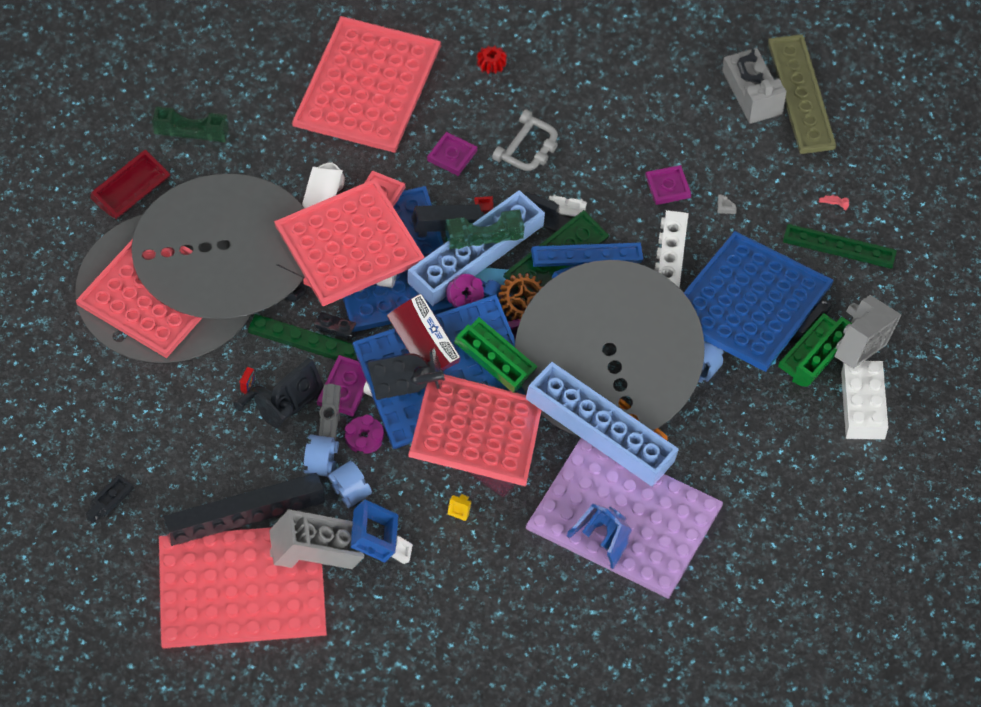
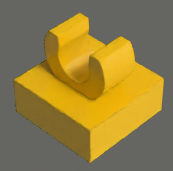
(459, 507)

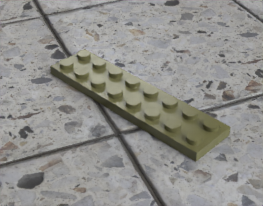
(802, 94)

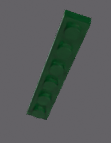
(839, 246)
(301, 338)

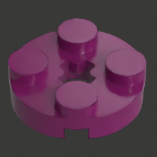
(459, 283)
(364, 424)

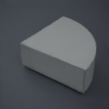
(725, 205)

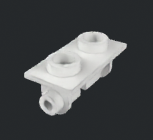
(569, 206)

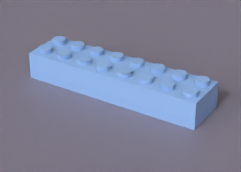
(440, 267)
(602, 424)

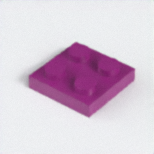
(452, 153)
(668, 185)

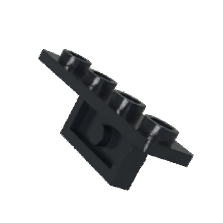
(552, 219)

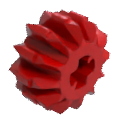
(491, 59)

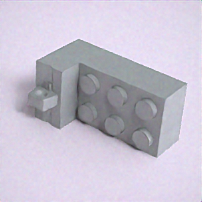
(755, 99)
(869, 332)
(313, 539)

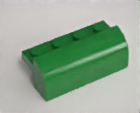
(814, 350)
(495, 354)

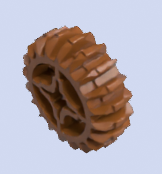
(522, 284)

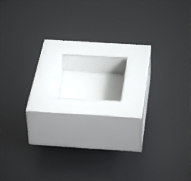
(403, 550)

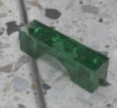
(169, 122)
(507, 228)

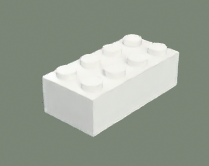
(864, 401)

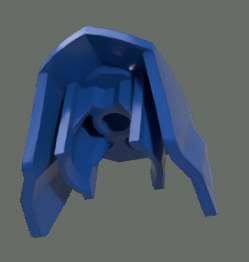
(617, 530)

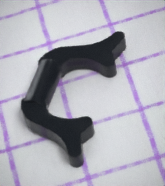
(742, 69)

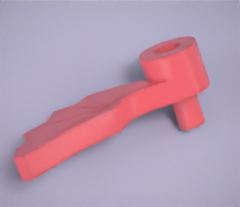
(844, 202)

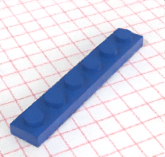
(581, 254)

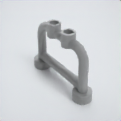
(540, 157)

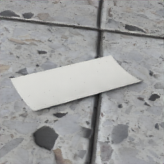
(321, 185)

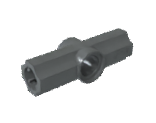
(330, 402)

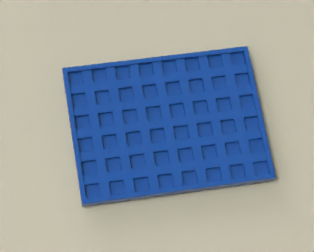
(402, 412)

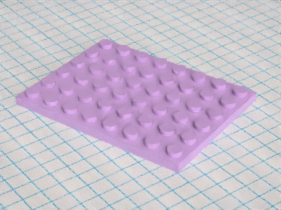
(664, 518)

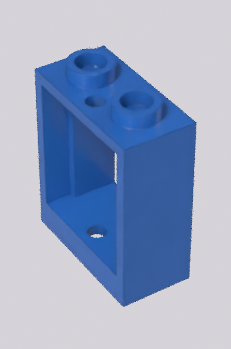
(363, 541)

